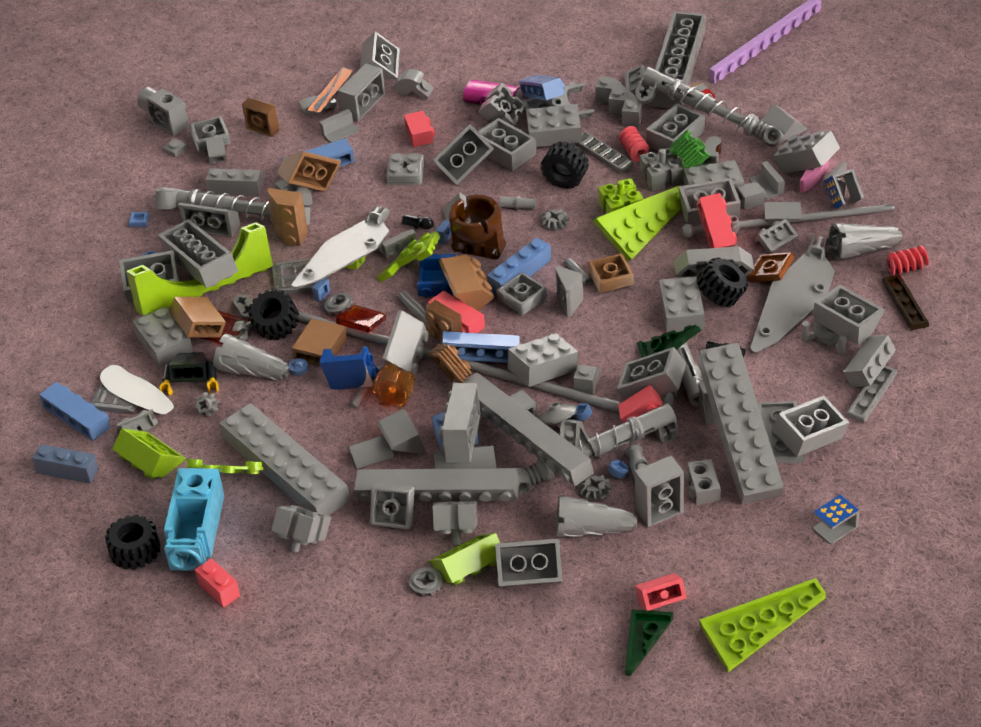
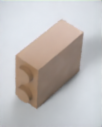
(197, 317)
(317, 337)

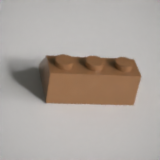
(309, 170)
(288, 215)
(467, 280)

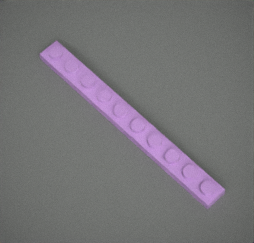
(763, 40)

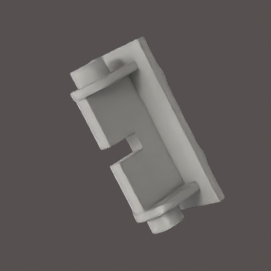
(142, 420)

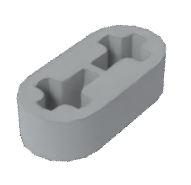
(242, 309)

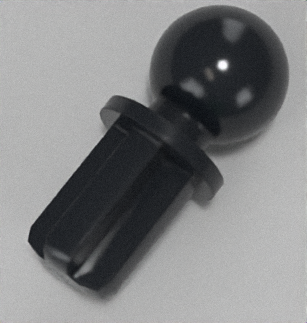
(425, 223)

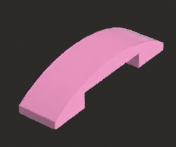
(812, 178)

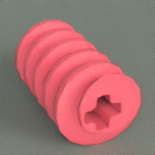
(633, 143)
(906, 259)

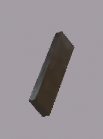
(905, 302)

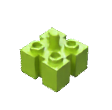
(618, 196)

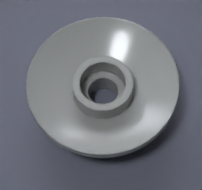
(557, 413)

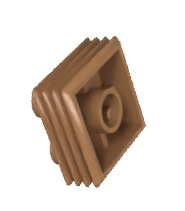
(260, 117)
(610, 273)
(441, 319)
(448, 361)

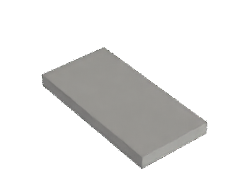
(769, 413)

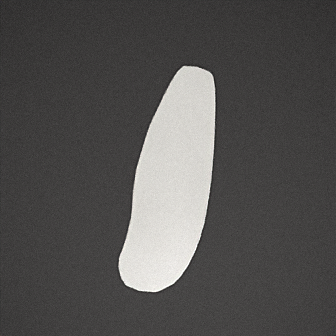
(135, 389)

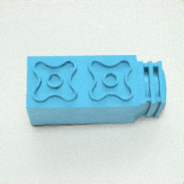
(193, 518)

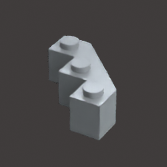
(620, 100)
(693, 261)

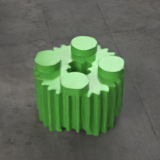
(689, 150)

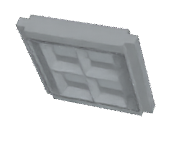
(286, 272)
(107, 401)

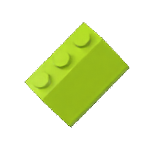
(146, 453)
(467, 558)

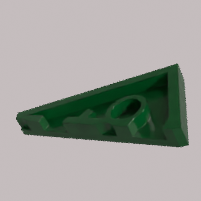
(667, 340)
(643, 633)

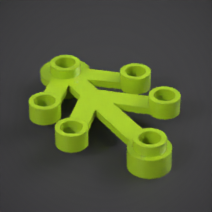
(250, 466)

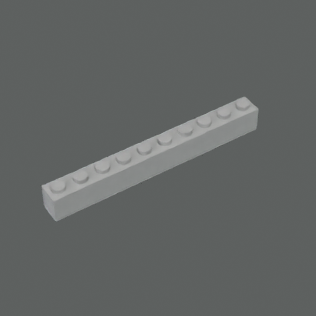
(531, 432)

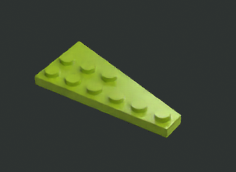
(638, 223)
(748, 627)

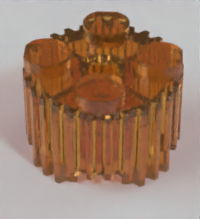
(393, 386)

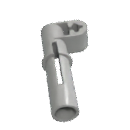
(690, 376)

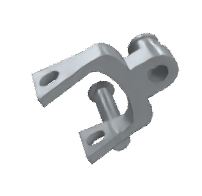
(563, 99)

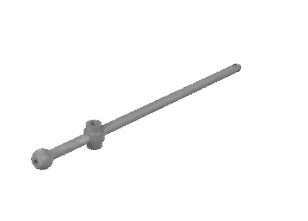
(689, 230)

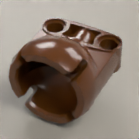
(477, 227)

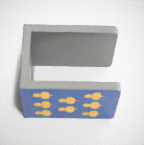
(852, 186)
(837, 519)

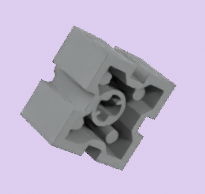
(502, 105)
(661, 169)
(455, 518)
(301, 525)

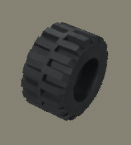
(564, 165)
(722, 282)
(268, 303)
(136, 552)

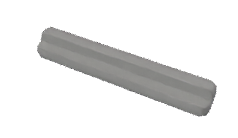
(413, 305)

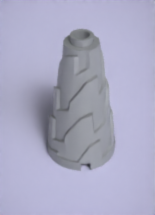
(856, 239)
(242, 358)
(580, 518)

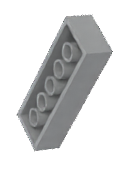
(198, 253)

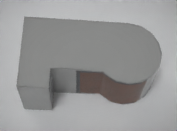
(713, 146)

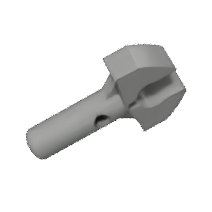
(243, 328)

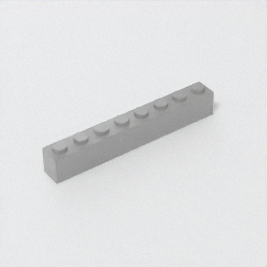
(444, 483)

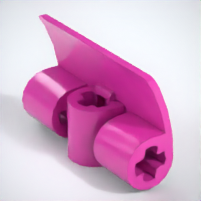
(477, 91)

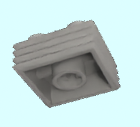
(207, 129)
(405, 169)
(522, 293)
(382, 514)

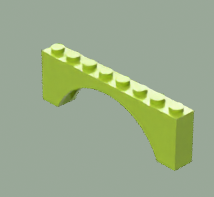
(153, 293)

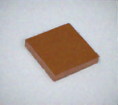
(770, 267)

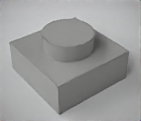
(174, 147)

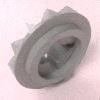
(552, 223)
(344, 301)
(593, 493)
(419, 576)

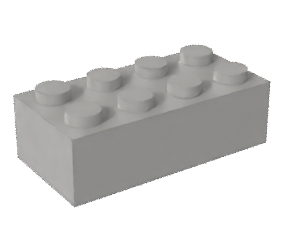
(460, 423)

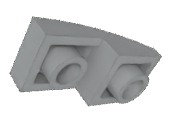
(307, 102)

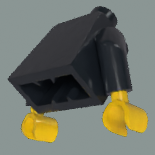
(189, 368)

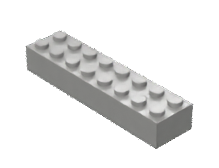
(679, 52)
(740, 423)
(284, 461)

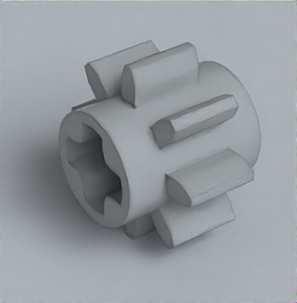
(201, 404)

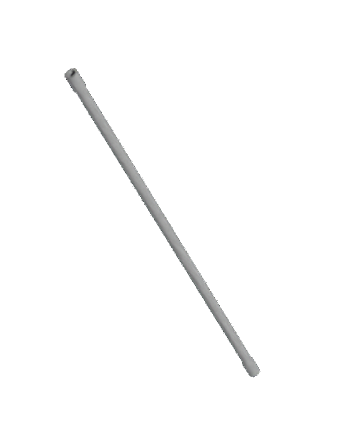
(603, 403)

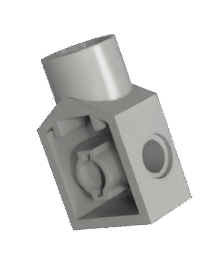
(164, 110)

